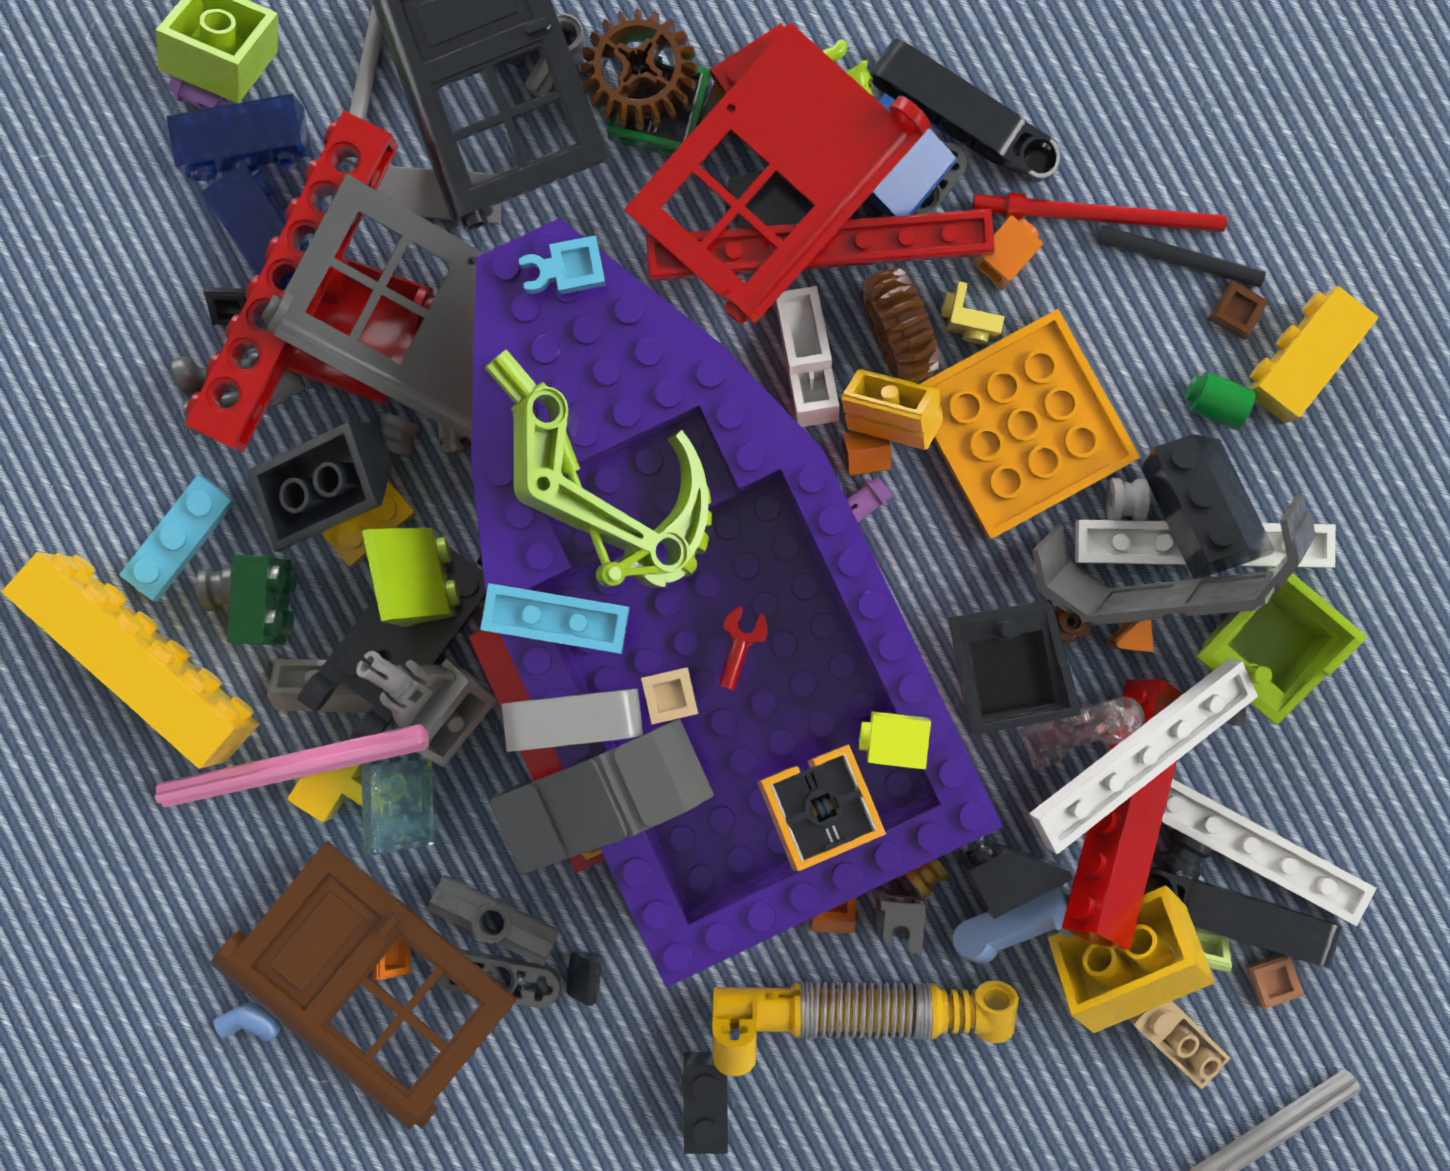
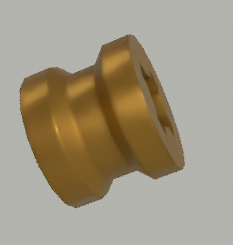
(928, 876)

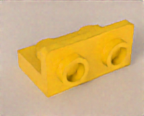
(348, 536)

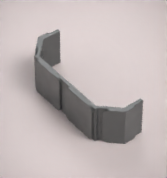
(1096, 603)
(602, 798)

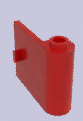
(387, 330)

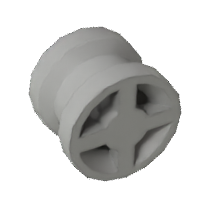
(1127, 499)

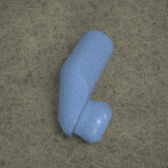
(250, 1018)

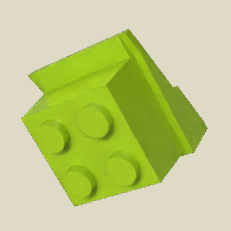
(1284, 646)

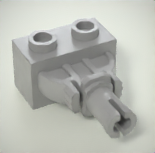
(437, 697)

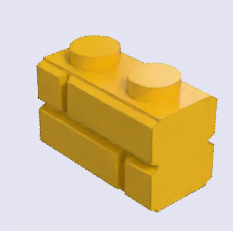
(892, 409)

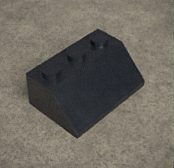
(322, 482)
(1205, 505)

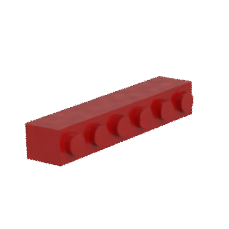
(1121, 846)

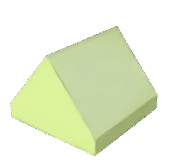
(1216, 949)

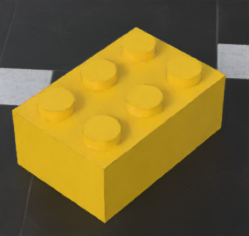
(1118, 984)

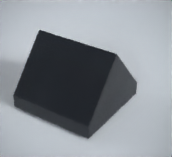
(224, 303)

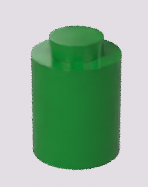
(1220, 399)

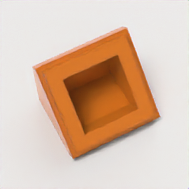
(866, 453)
(1133, 637)
(395, 962)

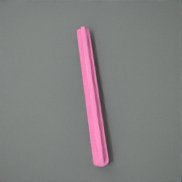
(293, 765)

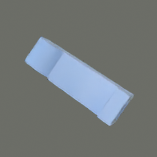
(983, 936)

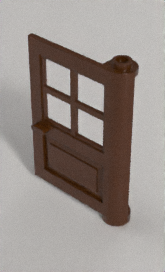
(324, 945)

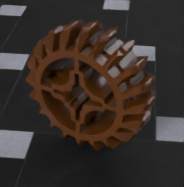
(613, 47)
(900, 325)

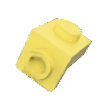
(973, 324)

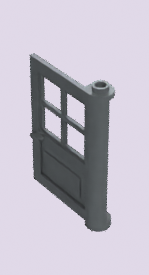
(439, 362)

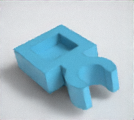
(573, 265)

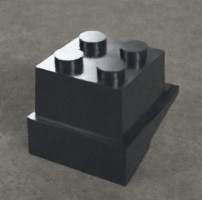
(1012, 667)

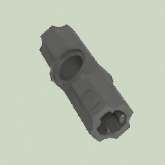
(467, 908)

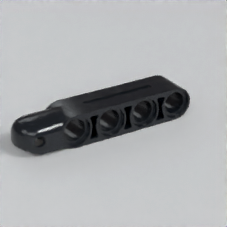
(966, 112)
(1251, 919)

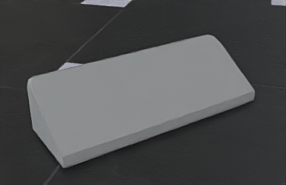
(420, 192)
(291, 675)

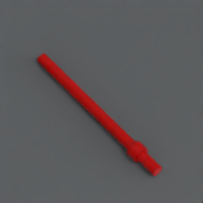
(1020, 206)

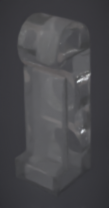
(1104, 721)

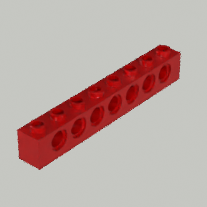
(256, 385)

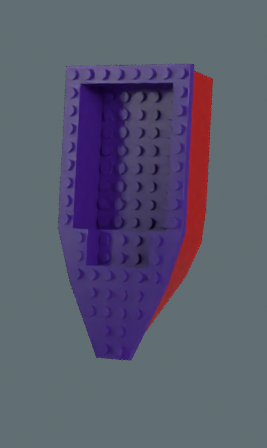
(775, 547)

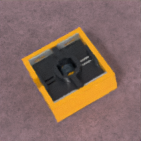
(821, 808)

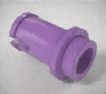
(195, 95)
(869, 498)

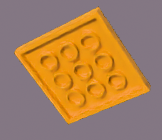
(1027, 425)

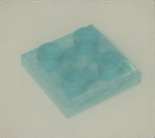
(397, 805)

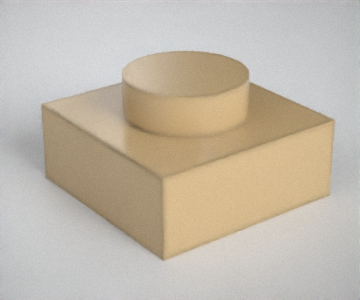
(669, 695)

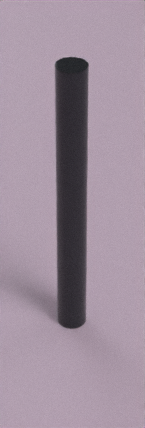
(1181, 256)

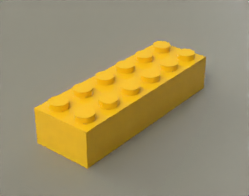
(132, 657)

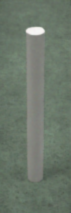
(366, 72)

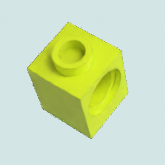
(896, 740)

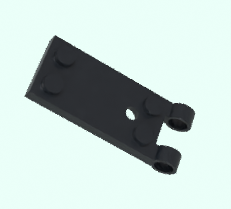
(418, 643)

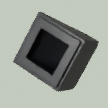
(584, 977)

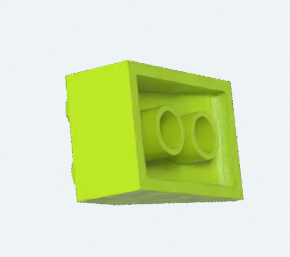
(411, 575)

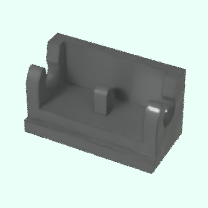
(903, 913)

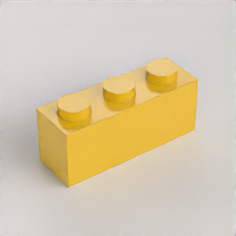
(1310, 353)

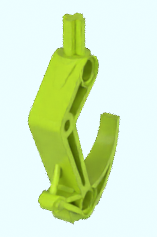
(546, 454)

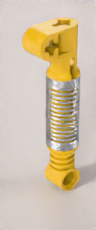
(840, 1010)

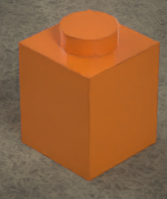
(1014, 247)

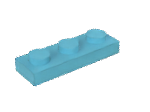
(177, 538)
(555, 618)

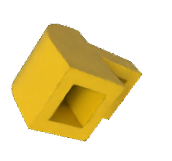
(325, 792)

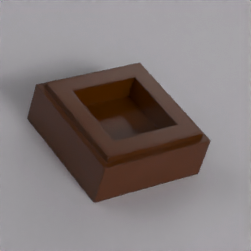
(1238, 310)

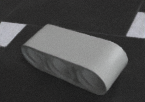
(572, 720)

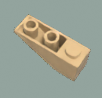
(1182, 1042)

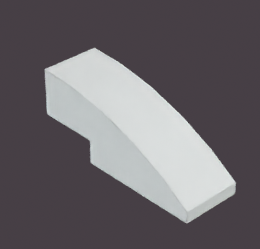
(807, 357)

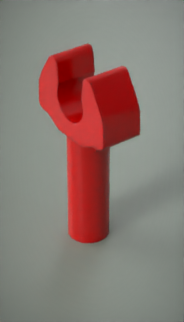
(739, 646)

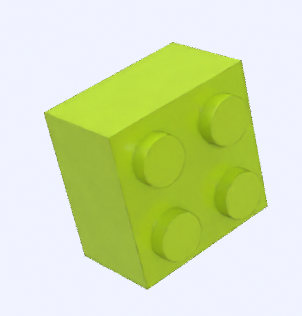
(218, 44)

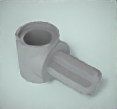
(540, 79)

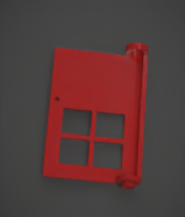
(810, 129)

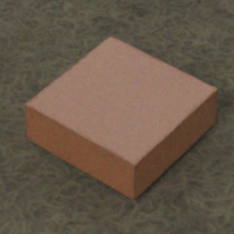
(1274, 980)

